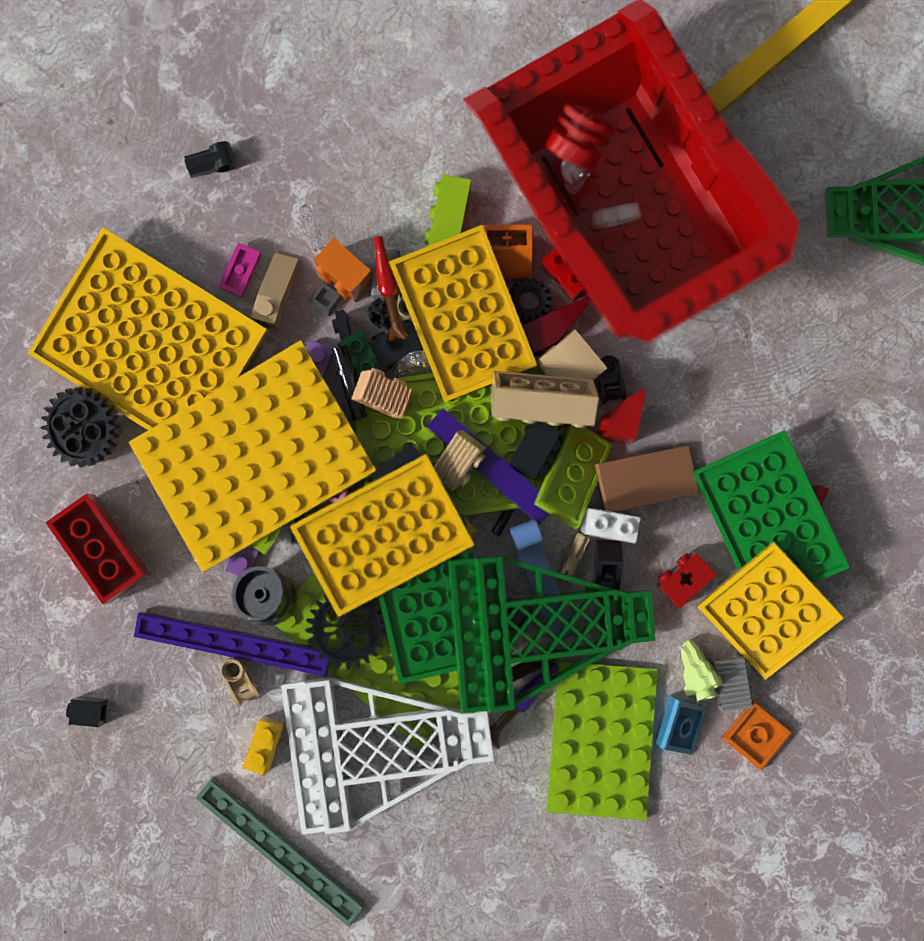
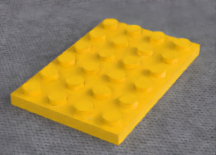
(462, 312)
(382, 535)

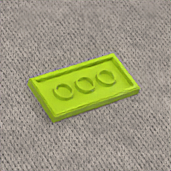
(573, 475)

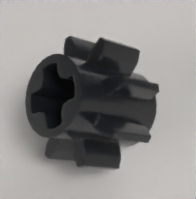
(379, 314)

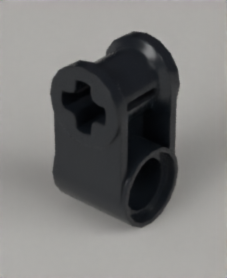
(611, 382)

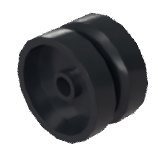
(264, 596)

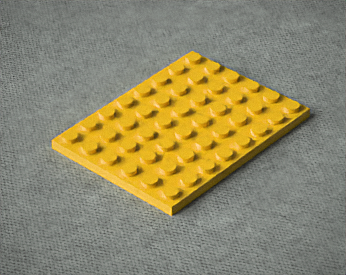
(143, 334)
(252, 456)

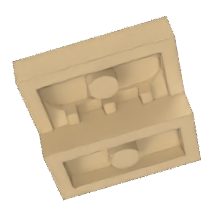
(571, 359)

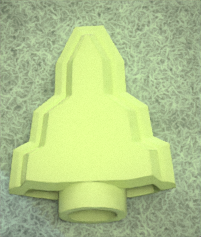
(698, 673)

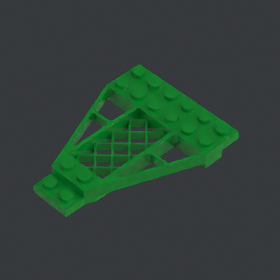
(854, 212)
(483, 632)

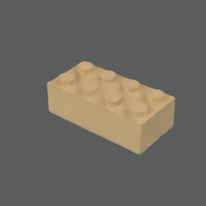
(543, 399)

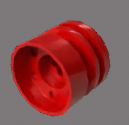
(578, 140)

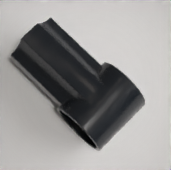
(217, 158)

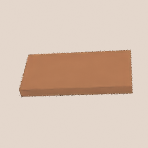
(646, 479)

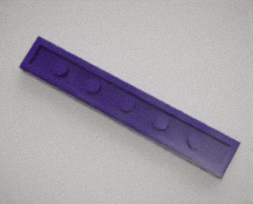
(493, 468)

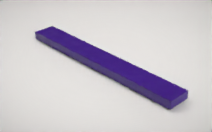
(230, 643)

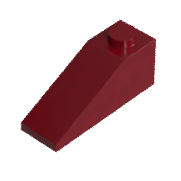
(550, 328)

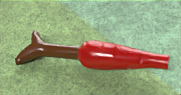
(388, 288)

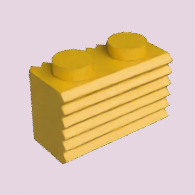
(263, 745)

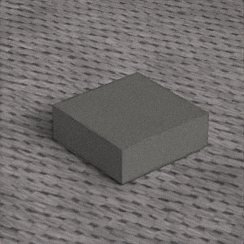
(325, 298)

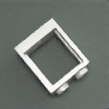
(610, 525)

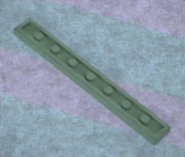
(280, 852)

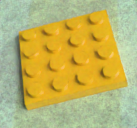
(770, 610)

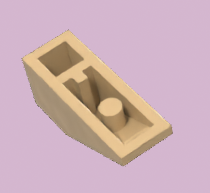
(274, 291)

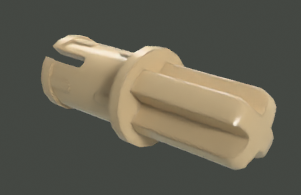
(575, 555)

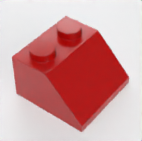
(623, 420)

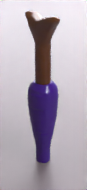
(497, 727)

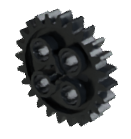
(69, 406)
(347, 652)

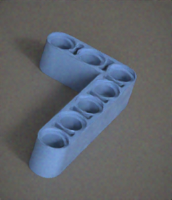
(530, 551)

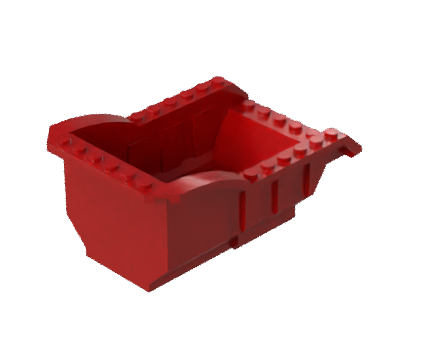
(702, 198)

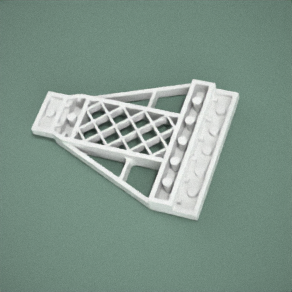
(319, 756)

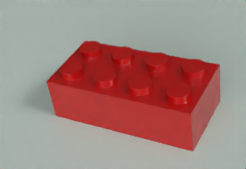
(98, 548)

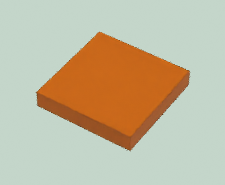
(757, 735)

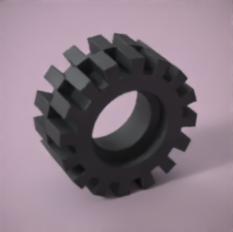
(536, 287)

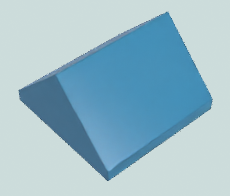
(680, 725)

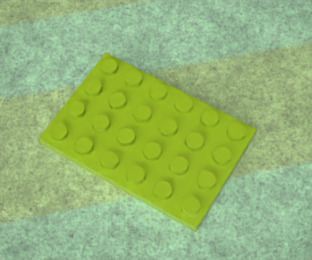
(602, 741)

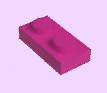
(240, 270)

